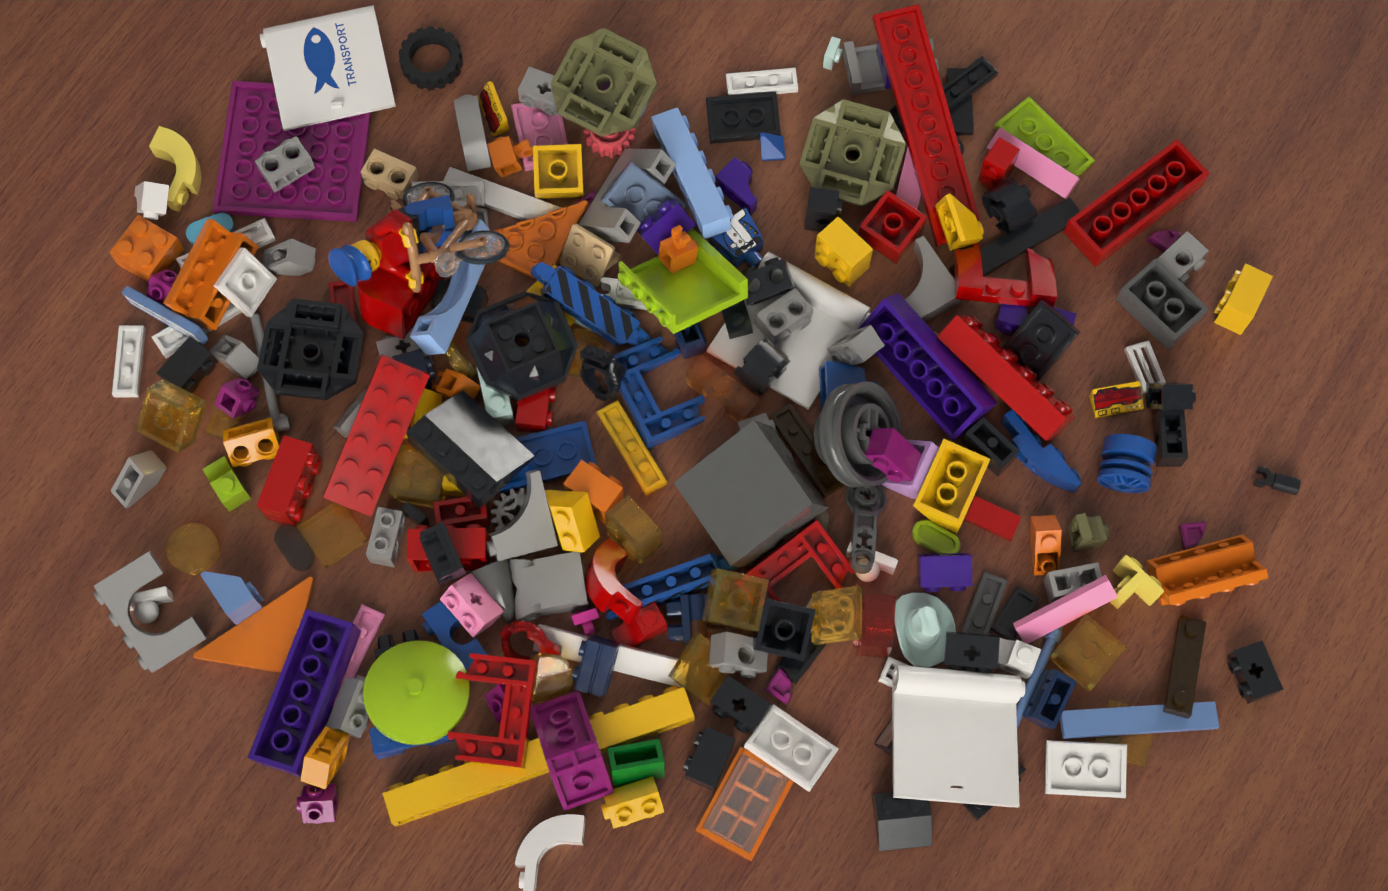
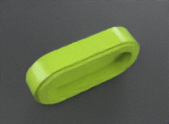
(935, 537)

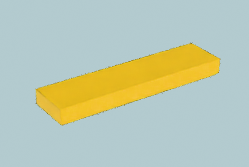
(631, 448)

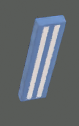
(165, 315)

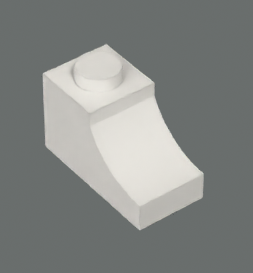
(151, 199)
(1017, 657)

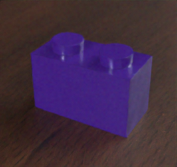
(659, 226)
(944, 570)

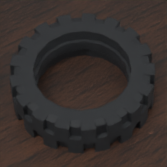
(426, 37)

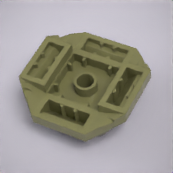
(600, 59)
(856, 128)

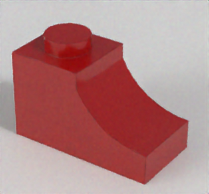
(645, 627)

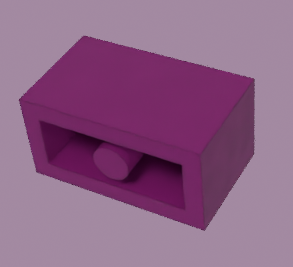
(893, 454)

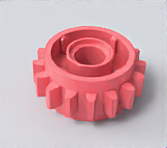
(610, 144)

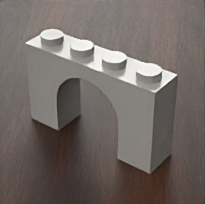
(618, 223)
(153, 648)

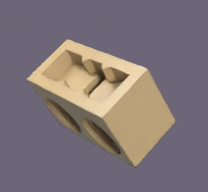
(393, 170)

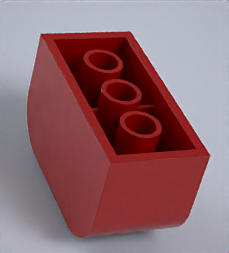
(390, 302)

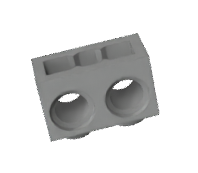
(288, 169)
(780, 313)
(855, 346)
(386, 537)

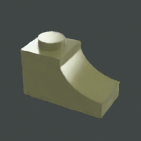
(1087, 532)

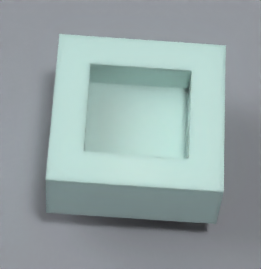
(833, 53)

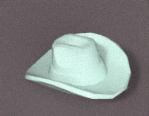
(922, 628)

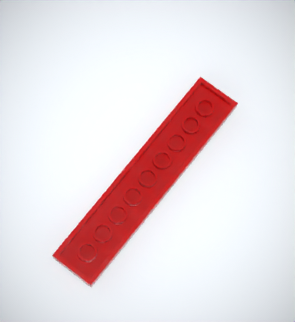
(923, 112)

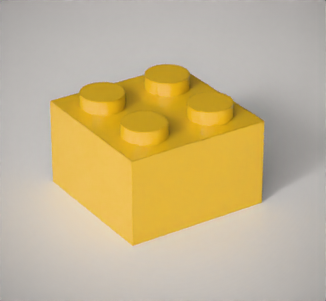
(558, 171)
(842, 252)
(1242, 298)

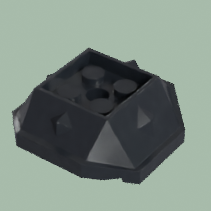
(307, 328)
(526, 369)

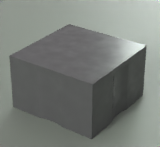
(750, 494)

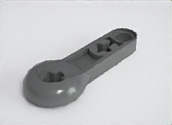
(864, 523)

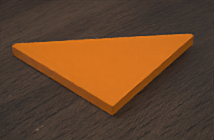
(540, 238)
(265, 636)

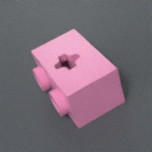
(471, 605)

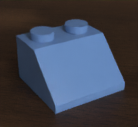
(234, 595)

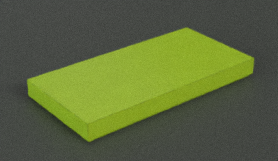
(1042, 133)

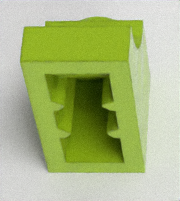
(226, 484)

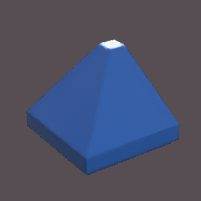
(772, 147)

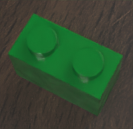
(635, 762)

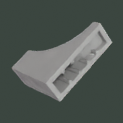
(936, 285)
(530, 528)

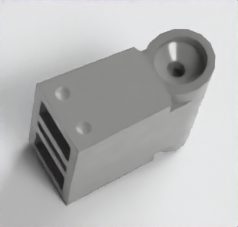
(549, 586)

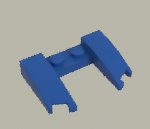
(652, 424)

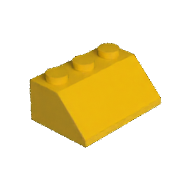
(951, 485)

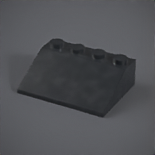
(469, 447)

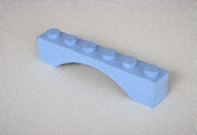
(436, 329)

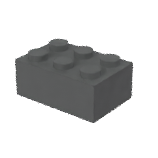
(1162, 304)

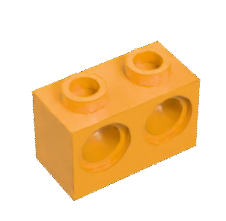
(250, 437)
(325, 757)

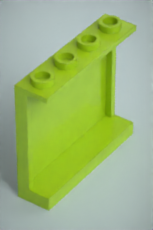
(689, 293)

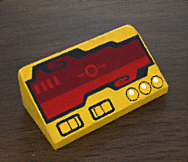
(493, 110)
(1116, 399)

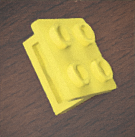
(1136, 581)

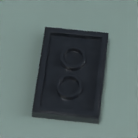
(742, 117)
(1041, 339)

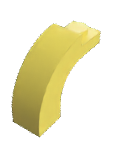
(175, 149)

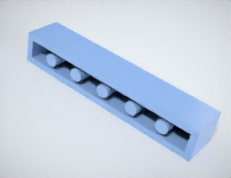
(692, 174)

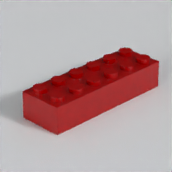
(1136, 203)
(1006, 376)
(376, 435)

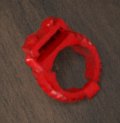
(533, 633)

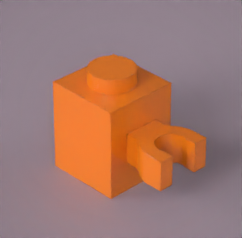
(507, 155)
(678, 251)
(454, 382)

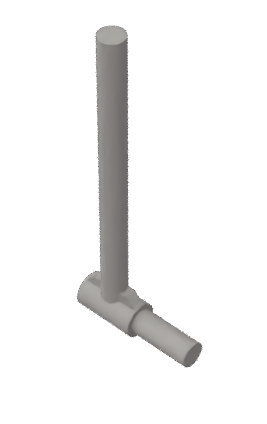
(281, 421)

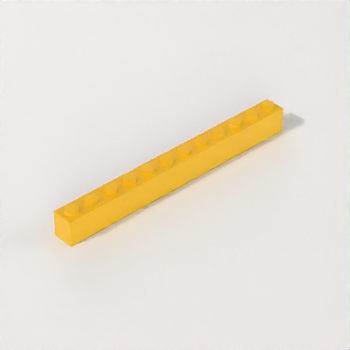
(475, 779)

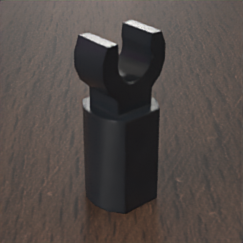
(1278, 481)

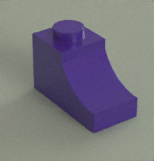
(735, 182)

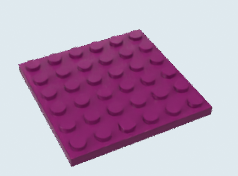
(255, 127)

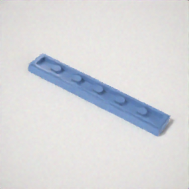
(1135, 721)

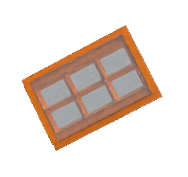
(745, 804)

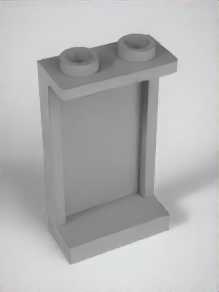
(864, 68)

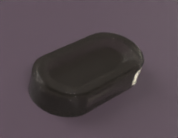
(294, 548)

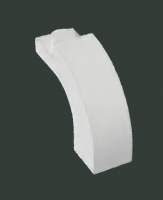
(543, 837)

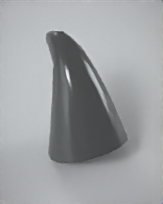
(498, 583)

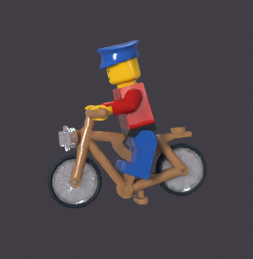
(422, 226)

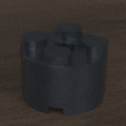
(1009, 205)
(761, 366)

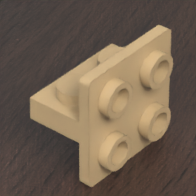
(588, 255)

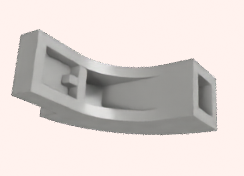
(472, 132)

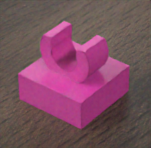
(585, 617)

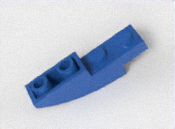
(1044, 462)

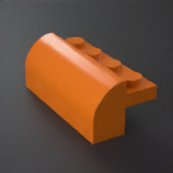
(193, 289)
(1206, 570)

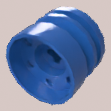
(1126, 463)

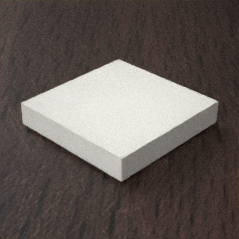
(245, 282)

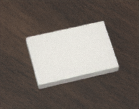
(791, 748)
(1085, 769)

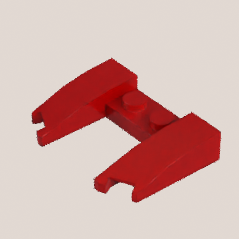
(974, 287)
(806, 543)
(512, 743)

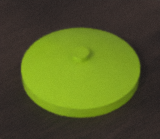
(415, 692)

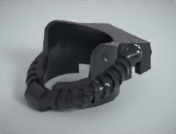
(605, 363)

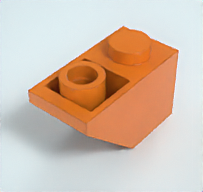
(1045, 544)

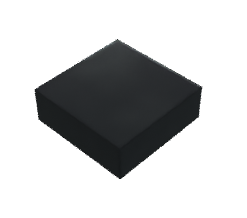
(415, 514)

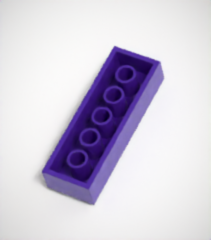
(928, 368)
(304, 691)

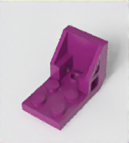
(571, 750)

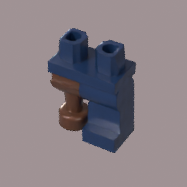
(691, 611)

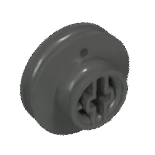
(846, 428)

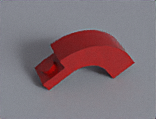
(604, 586)

